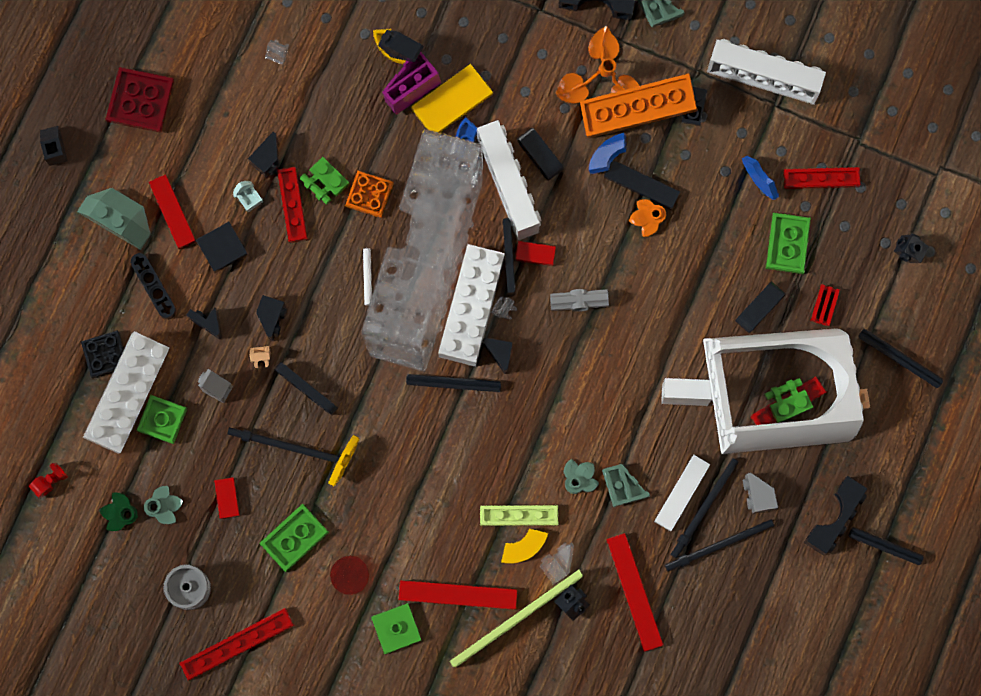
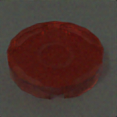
(349, 575)

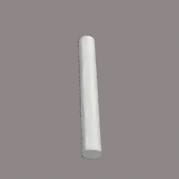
(367, 276)

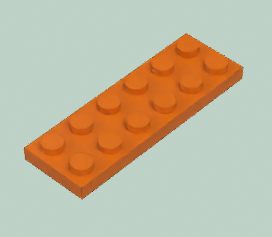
(638, 106)

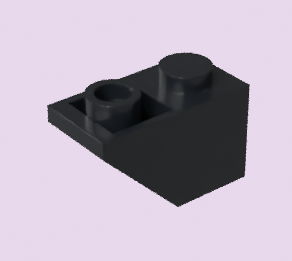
(694, 118)
(52, 146)
(270, 314)

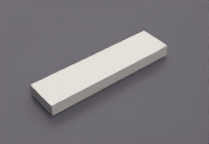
(682, 493)

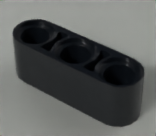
(540, 153)
(760, 307)

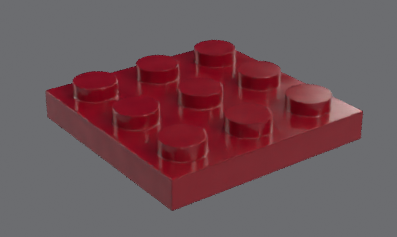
(139, 99)

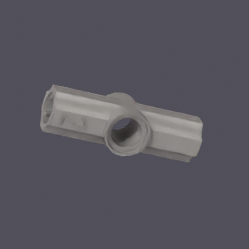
(579, 300)

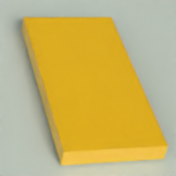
(452, 100)

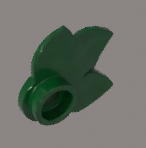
(116, 512)

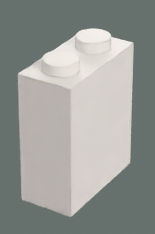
(686, 392)

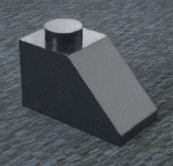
(400, 46)
(266, 156)

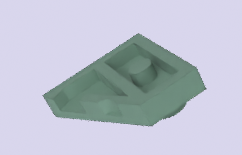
(659, 11)
(622, 486)

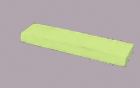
(519, 515)

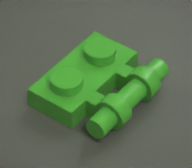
(328, 176)
(791, 406)

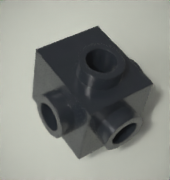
(911, 248)
(572, 602)

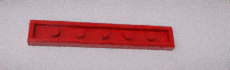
(634, 592)
(457, 595)
(236, 644)

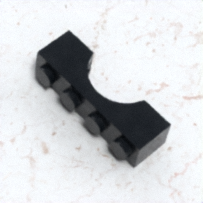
(620, 8)
(849, 495)

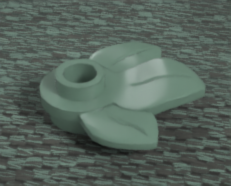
(582, 475)
(166, 505)

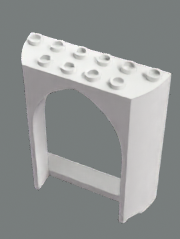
(835, 426)

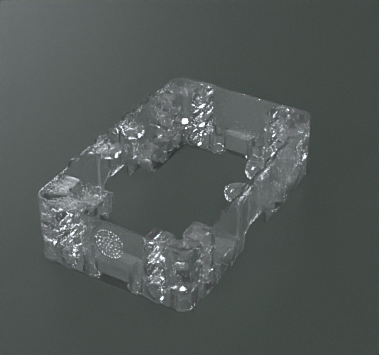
(428, 265)

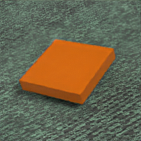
(369, 194)

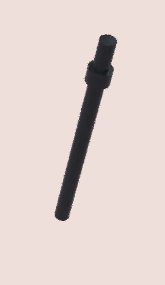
(248, 436)
(684, 539)
(684, 560)

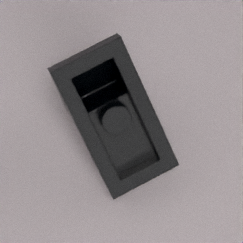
(210, 324)

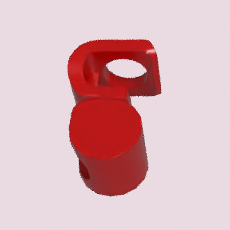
(43, 485)

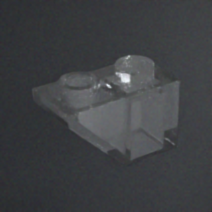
(558, 565)

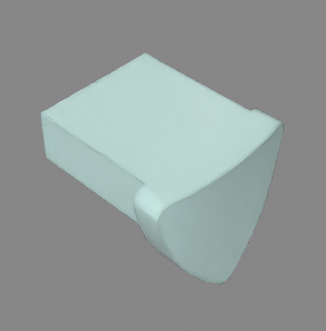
(247, 195)

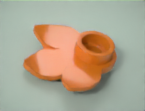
(645, 218)

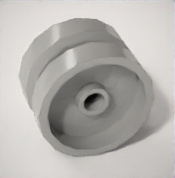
(178, 580)

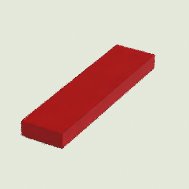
(822, 178)
(292, 205)
(172, 212)
(813, 389)

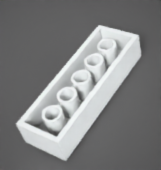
(766, 71)
(508, 181)
(471, 305)
(126, 392)

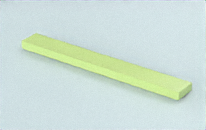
(524, 613)

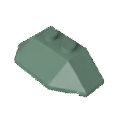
(117, 215)

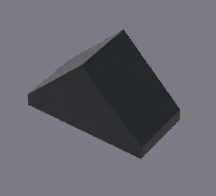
(499, 351)

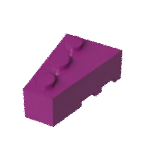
(411, 84)

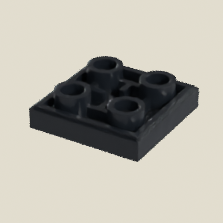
(221, 247)
(103, 353)

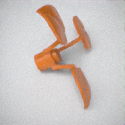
(603, 46)

